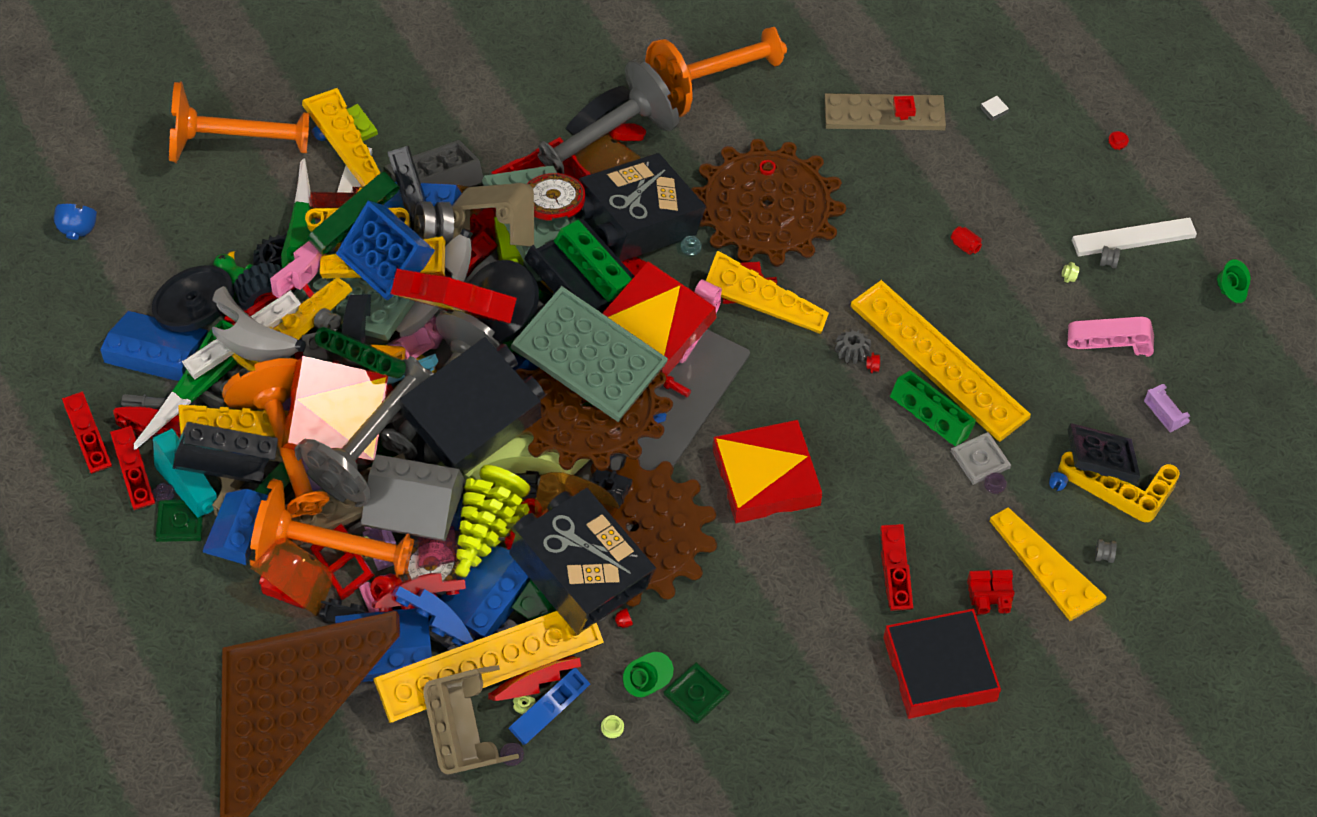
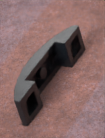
(598, 108)
(354, 322)

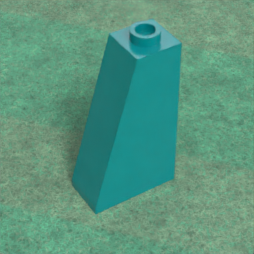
(190, 486)

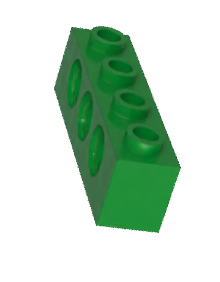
(592, 260)
(932, 408)

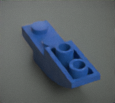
(443, 617)
(549, 706)

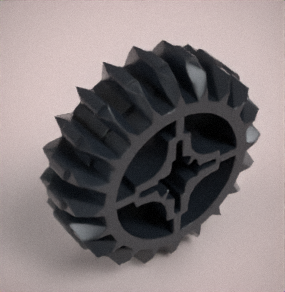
(270, 247)

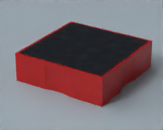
(941, 663)

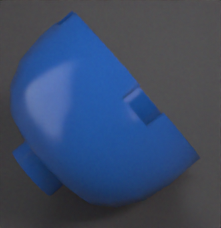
(74, 221)

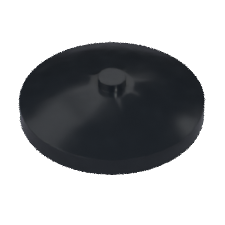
(512, 280)
(187, 298)

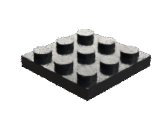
(1103, 453)

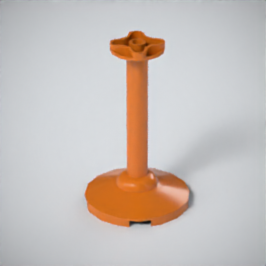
(677, 75)
(189, 123)
(267, 390)
(276, 523)

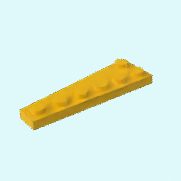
(336, 124)
(333, 266)
(763, 295)
(303, 320)
(239, 420)
(1060, 579)

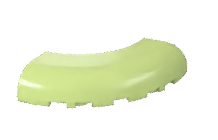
(517, 459)

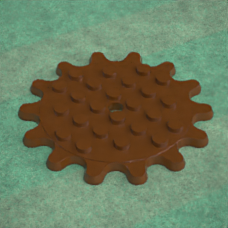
(797, 196)
(588, 432)
(666, 523)

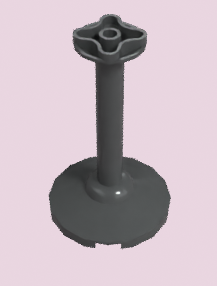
(646, 98)
(460, 333)
(337, 468)

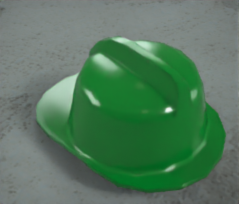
(1234, 280)
(647, 674)

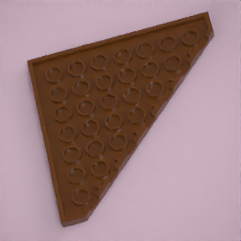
(282, 696)

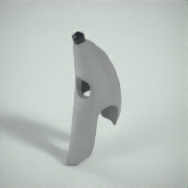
(456, 267)
(249, 337)

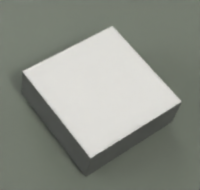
(994, 108)

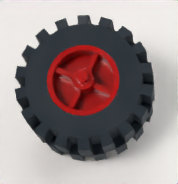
(255, 284)

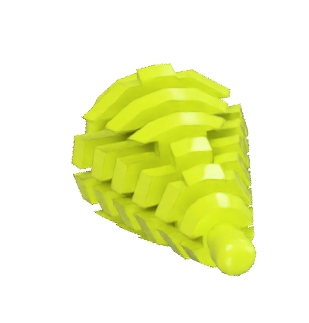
(491, 508)

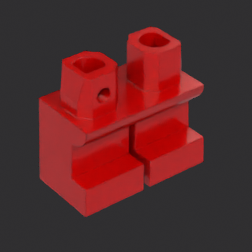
(991, 589)

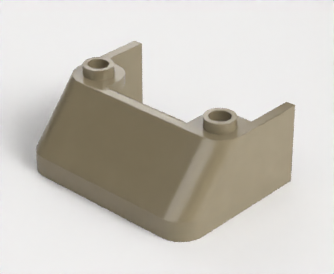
(513, 206)
(454, 722)

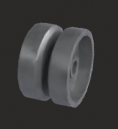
(434, 220)

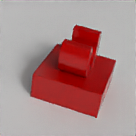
(904, 106)

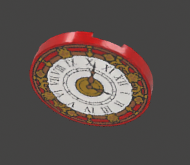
(556, 196)

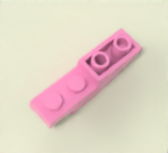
(298, 272)

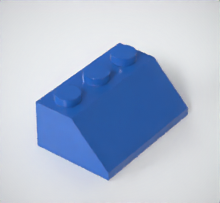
(234, 526)

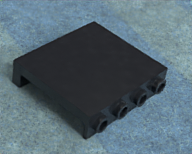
(559, 271)
(224, 452)

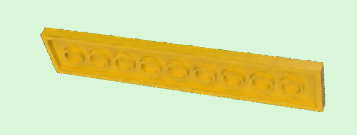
(940, 361)
(512, 649)

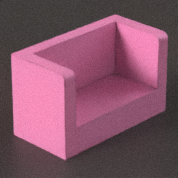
(416, 343)

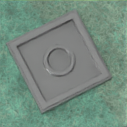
(980, 458)

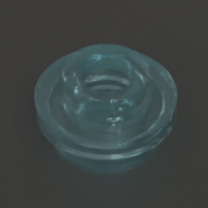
(691, 241)

